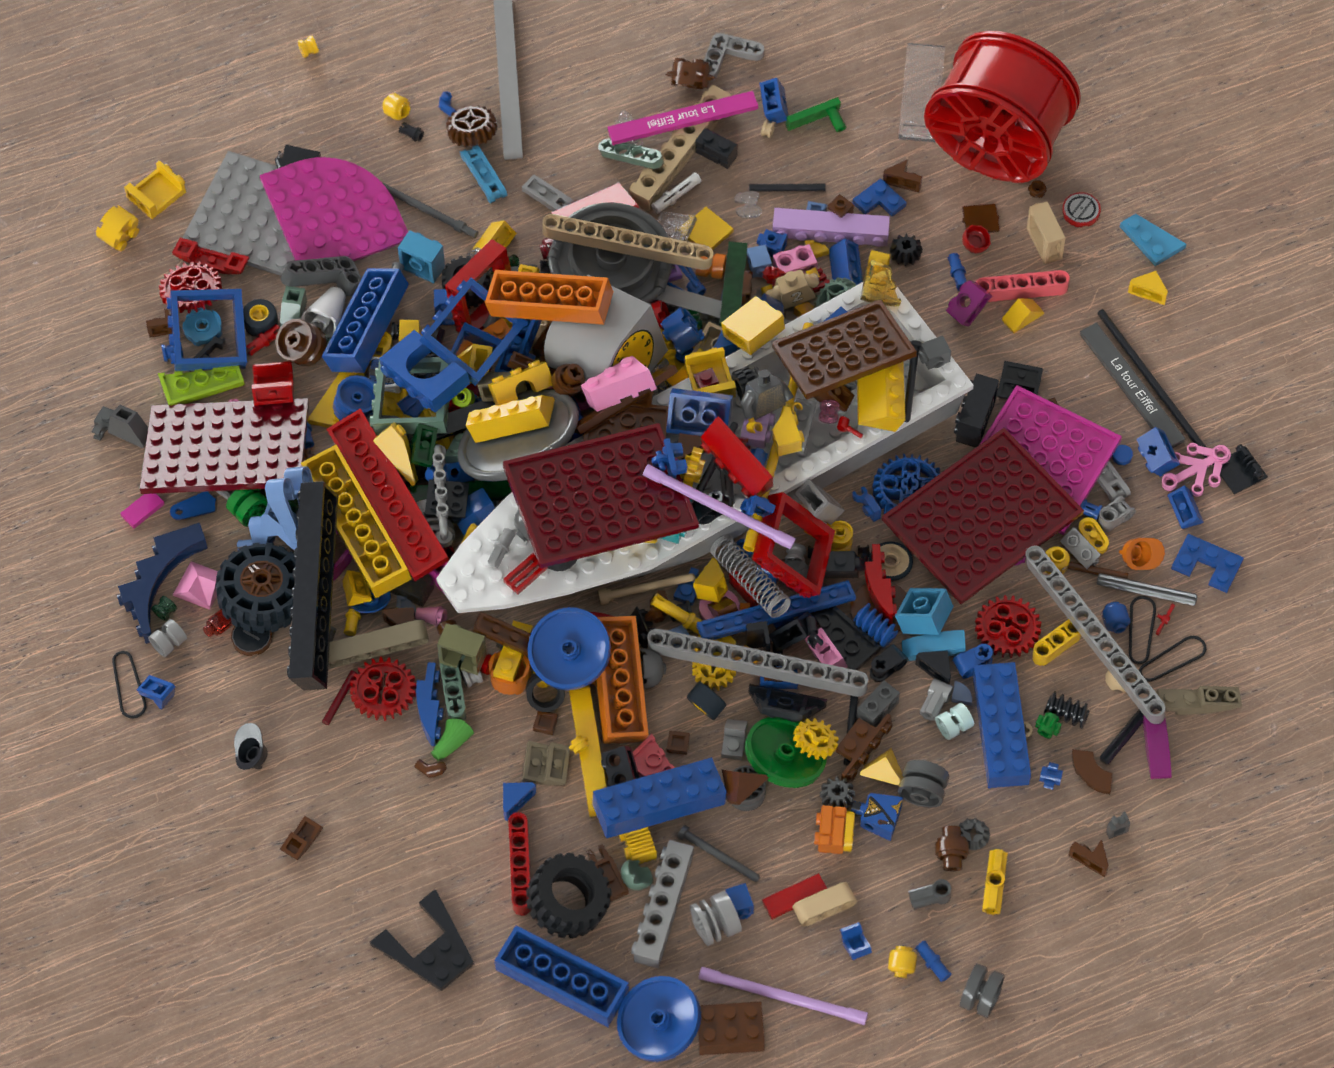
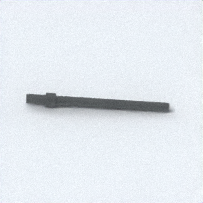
(459, 225)

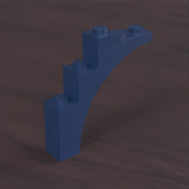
(169, 552)

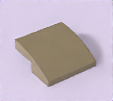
(546, 763)

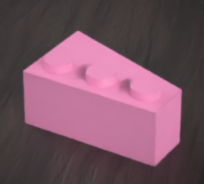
(617, 383)

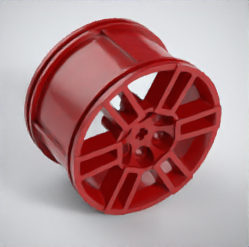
(1002, 106)

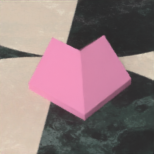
(198, 585)

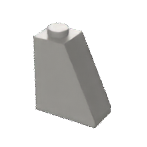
(819, 502)

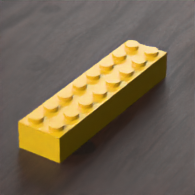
(359, 524)

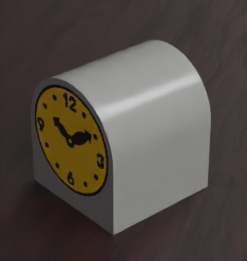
(627, 332)

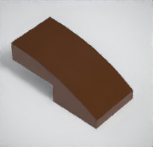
(302, 838)

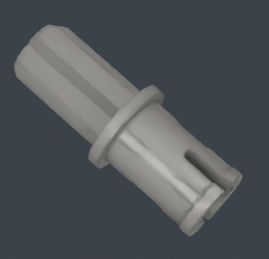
(501, 547)

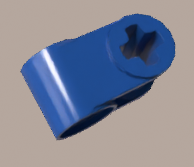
(966, 660)

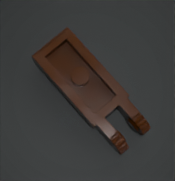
(617, 886)

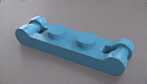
(484, 173)

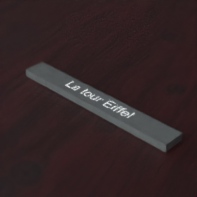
(1130, 383)

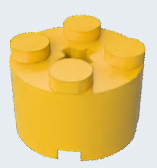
(118, 227)

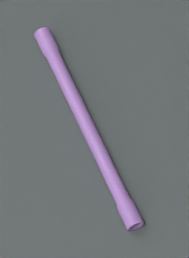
(776, 535)
(719, 978)

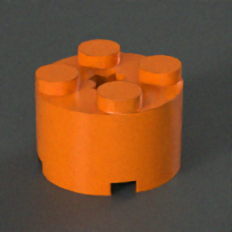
(520, 680)

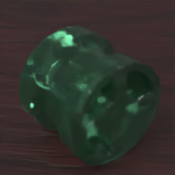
(164, 608)

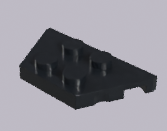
(785, 704)

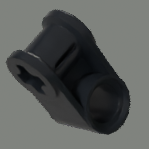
(707, 515)
(887, 663)

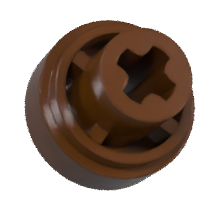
(568, 379)
(952, 848)

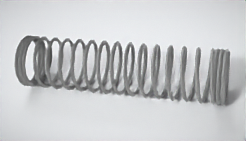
(774, 601)

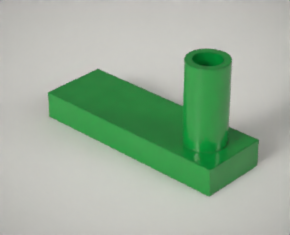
(829, 108)

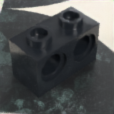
(626, 766)

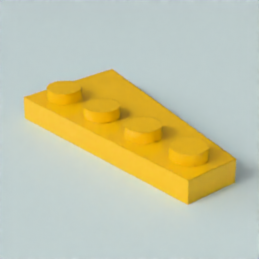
(323, 413)

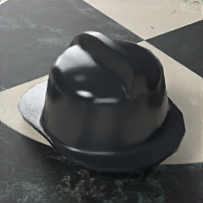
(249, 747)

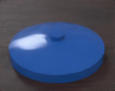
(569, 648)
(658, 1018)

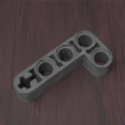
(323, 271)

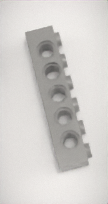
(652, 953)

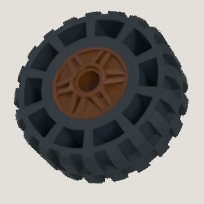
(257, 587)

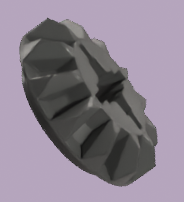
(978, 841)

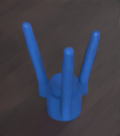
(694, 285)

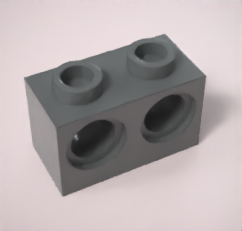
(878, 704)

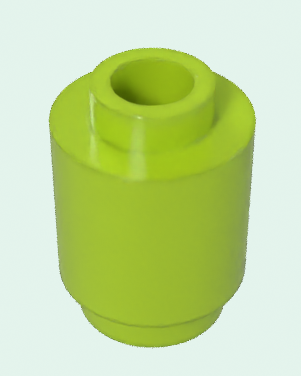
(468, 400)

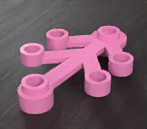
(1198, 466)

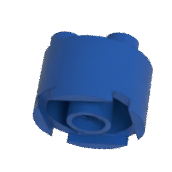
(682, 330)

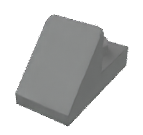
(734, 739)

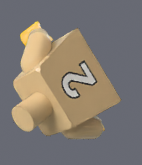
(794, 287)

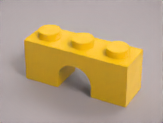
(504, 388)

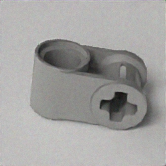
(1117, 512)

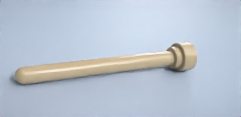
(607, 595)

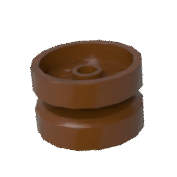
(300, 342)

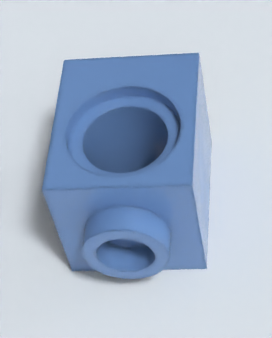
(758, 260)

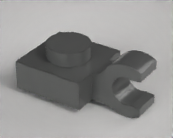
(102, 423)

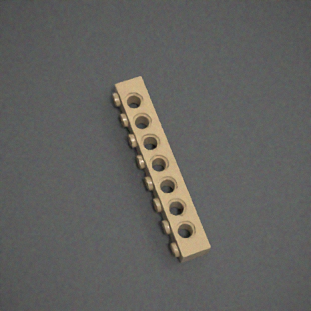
(678, 157)

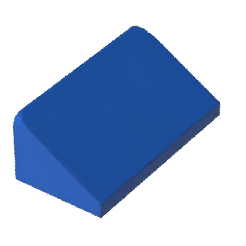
(1185, 507)

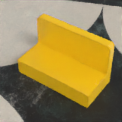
(499, 232)

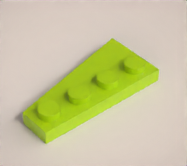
(193, 386)

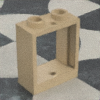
(1045, 232)

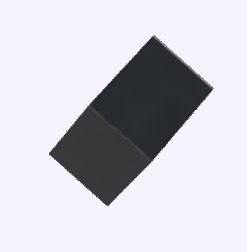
(935, 664)

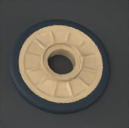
(901, 555)

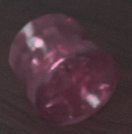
(829, 411)

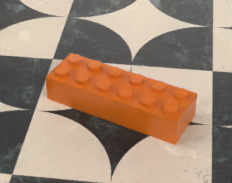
(549, 297)
(621, 685)

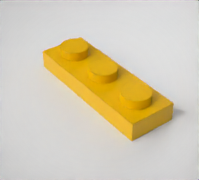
(510, 659)

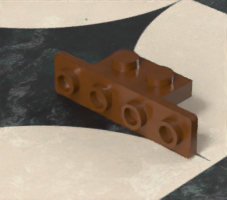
(860, 742)

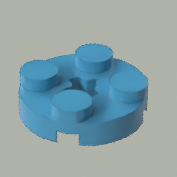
(202, 336)

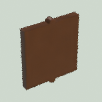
(982, 215)

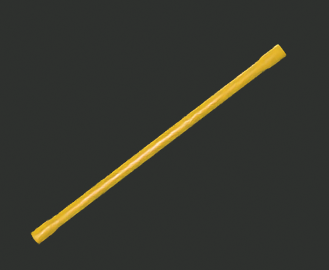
(751, 536)

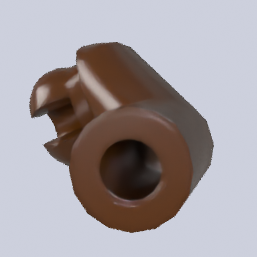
(431, 770)

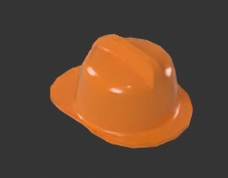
(1143, 553)

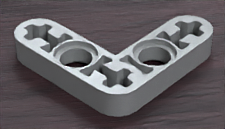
(726, 47)

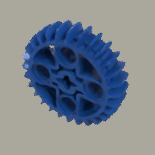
(906, 479)

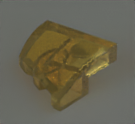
(879, 285)

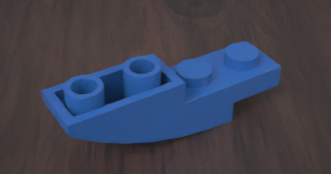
(428, 705)

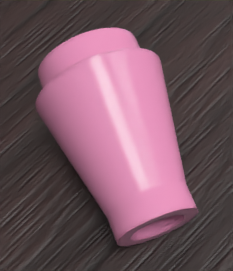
(431, 615)

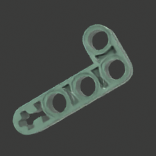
(453, 684)

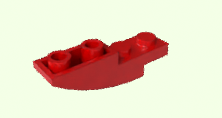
(880, 586)

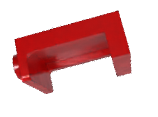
(273, 383)

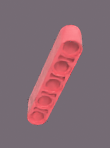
(1029, 281)

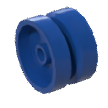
(353, 394)

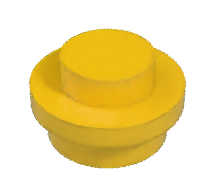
(579, 744)

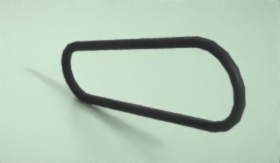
(1151, 629)
(1179, 666)
(118, 687)

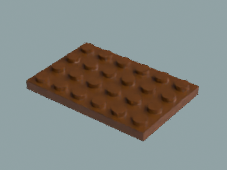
(843, 349)

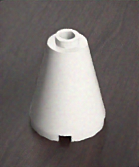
(326, 311)

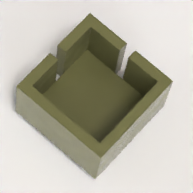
(458, 642)

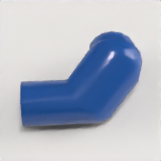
(445, 103)

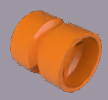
(717, 269)

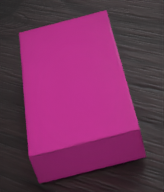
(142, 509)

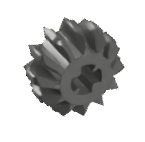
(846, 793)

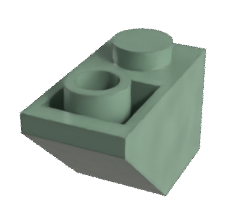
(293, 304)

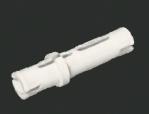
(660, 205)

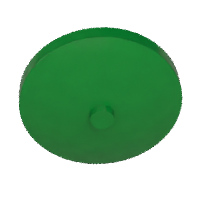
(774, 754)

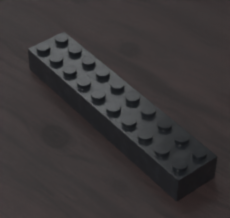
(313, 586)

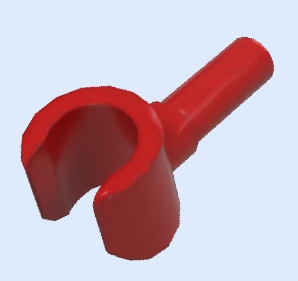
(843, 426)

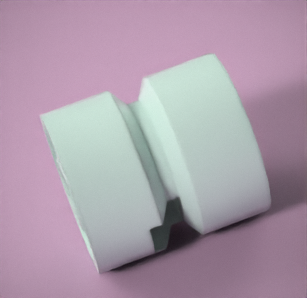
(951, 723)

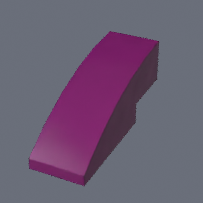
(1157, 749)

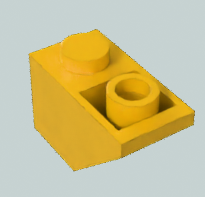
(786, 434)
(710, 583)

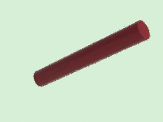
(338, 699)

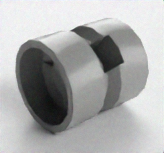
(167, 638)

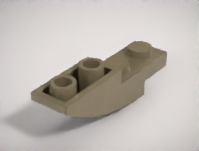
(1200, 701)

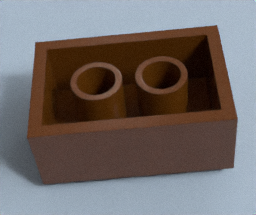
(731, 1028)

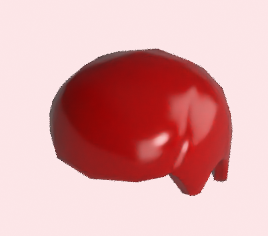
(976, 239)

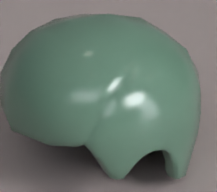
(636, 877)

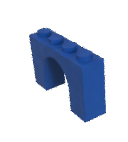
(431, 392)

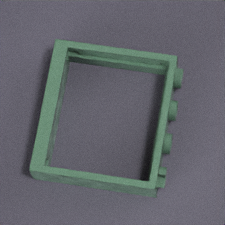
(426, 365)

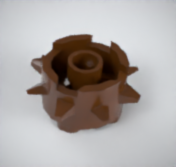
(690, 74)

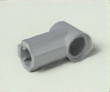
(938, 694)

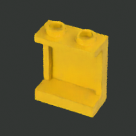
(156, 190)
(715, 359)

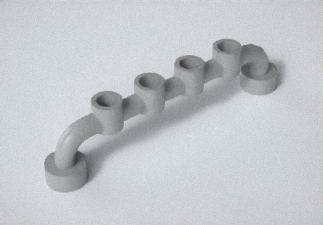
(442, 512)

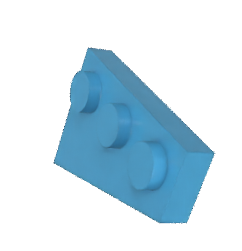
(1151, 240)

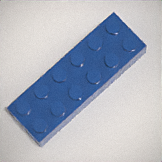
(365, 320)
(1001, 725)
(659, 797)
(561, 976)

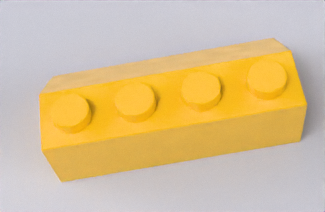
(882, 399)
(510, 418)

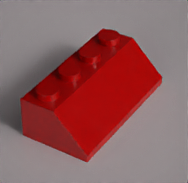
(736, 459)

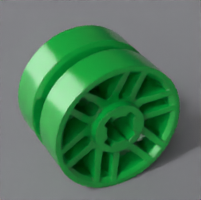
(246, 504)

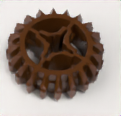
(471, 126)

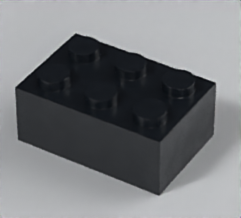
(976, 411)

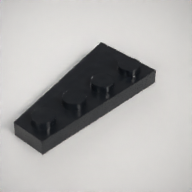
(848, 639)

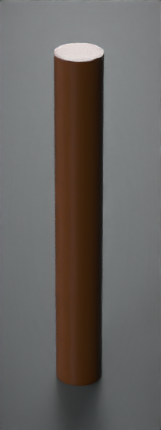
(1096, 570)

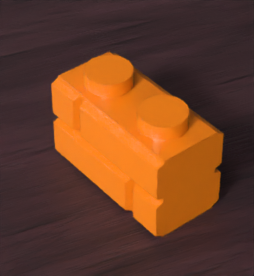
(832, 829)

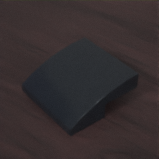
(1020, 375)

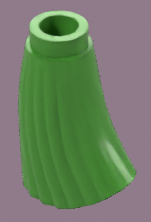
(454, 736)

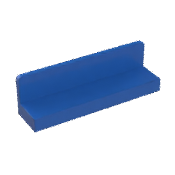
(846, 261)

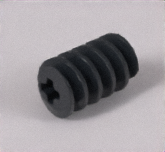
(1068, 710)

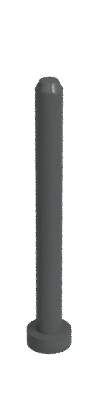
(684, 833)

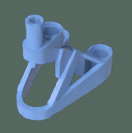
(278, 516)

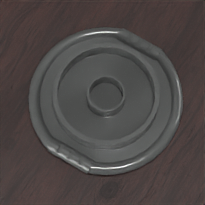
(628, 273)
(486, 458)

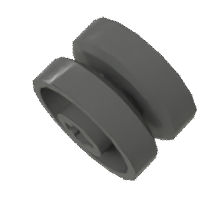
(923, 783)
(985, 991)

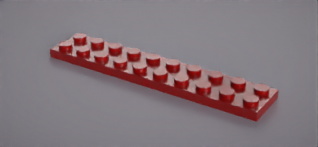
(388, 495)

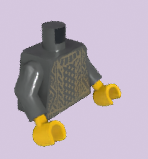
(765, 396)

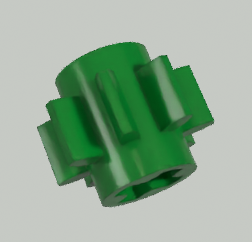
(1048, 725)

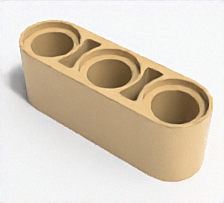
(824, 904)

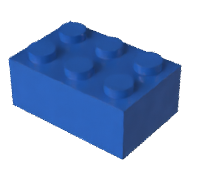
(696, 410)

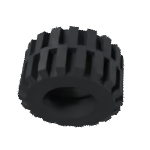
(456, 265)

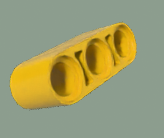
(1053, 649)

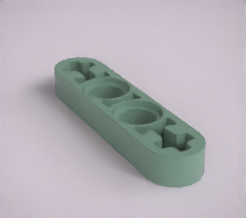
(650, 159)

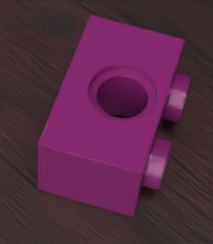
(978, 299)

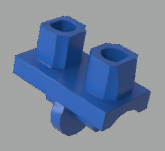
(667, 459)

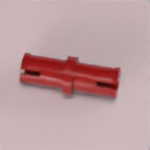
(263, 340)

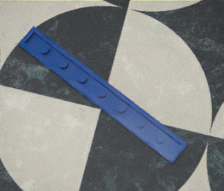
(736, 621)

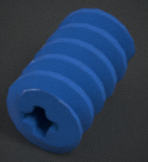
(874, 625)

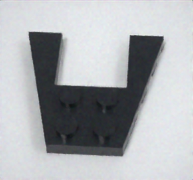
(441, 960)

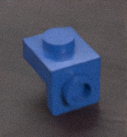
(757, 505)
(855, 941)

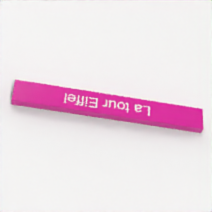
(682, 118)

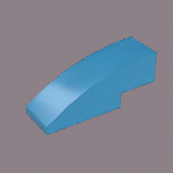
(949, 641)

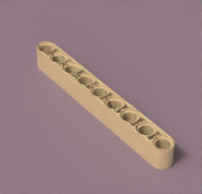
(634, 248)

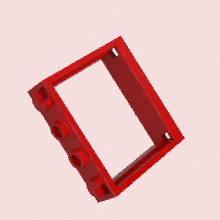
(491, 255)
(815, 527)

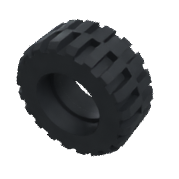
(579, 873)

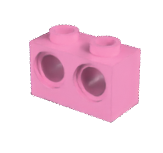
(793, 259)
(827, 652)

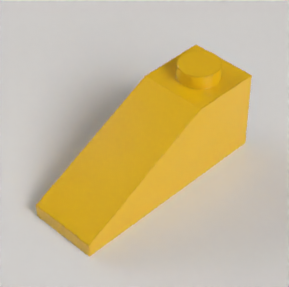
(396, 447)

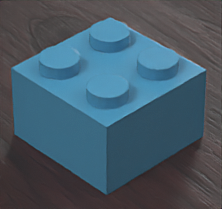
(421, 256)
(924, 611)

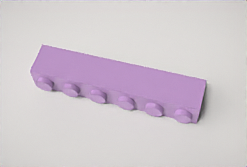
(831, 228)

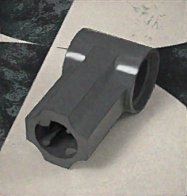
(928, 894)

